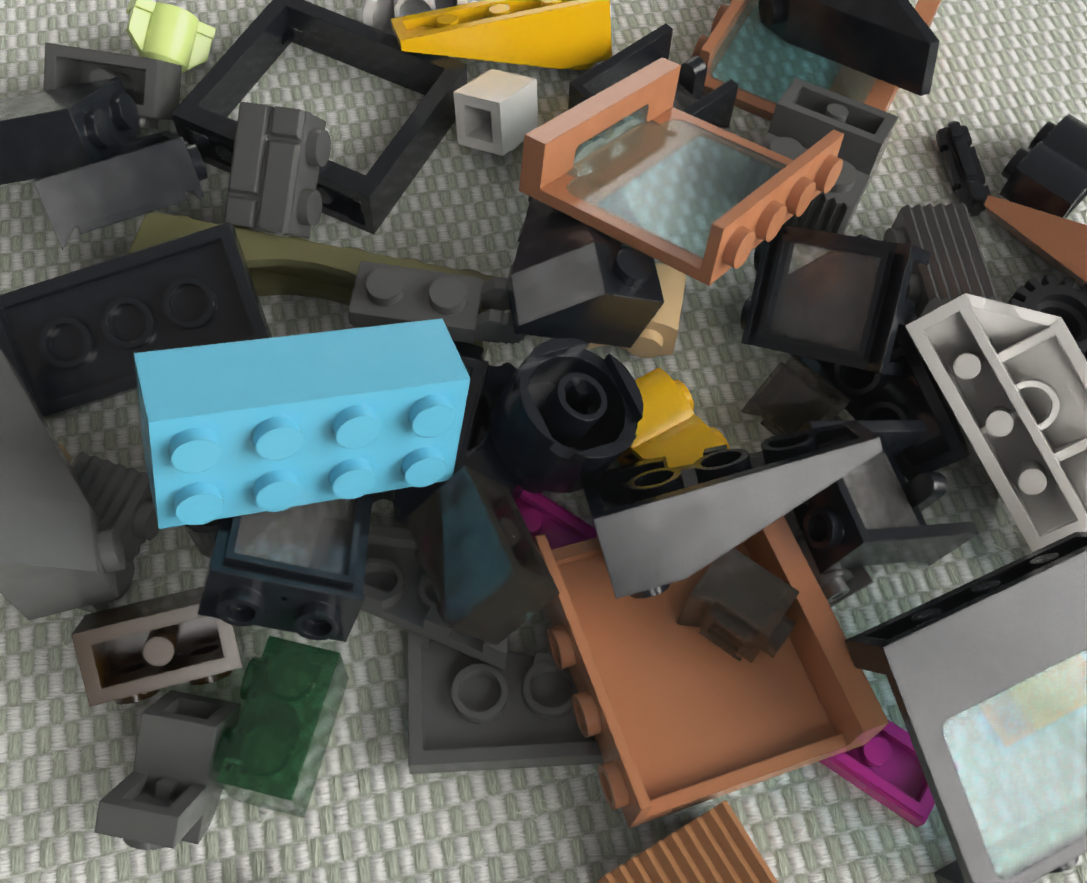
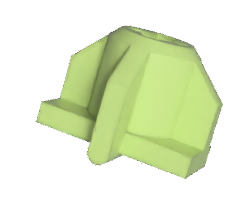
(168, 33)

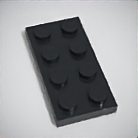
(81, 329)

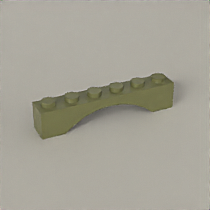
(289, 263)

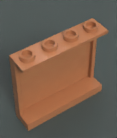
(682, 713)

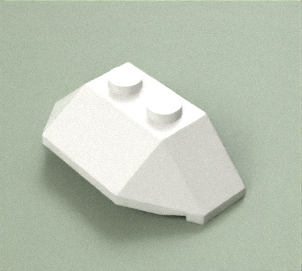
(1021, 403)

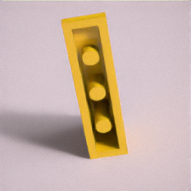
(513, 32)

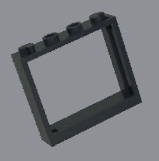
(345, 193)

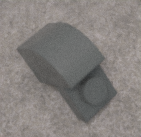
(173, 774)

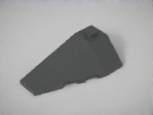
(50, 533)

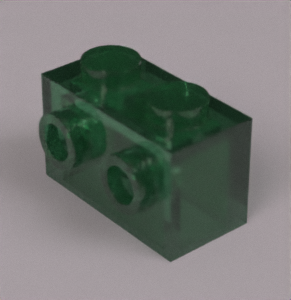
(282, 727)

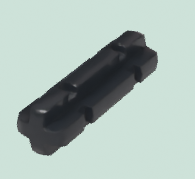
(963, 167)

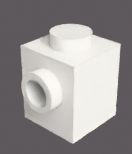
(496, 111)

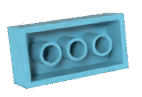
(299, 419)

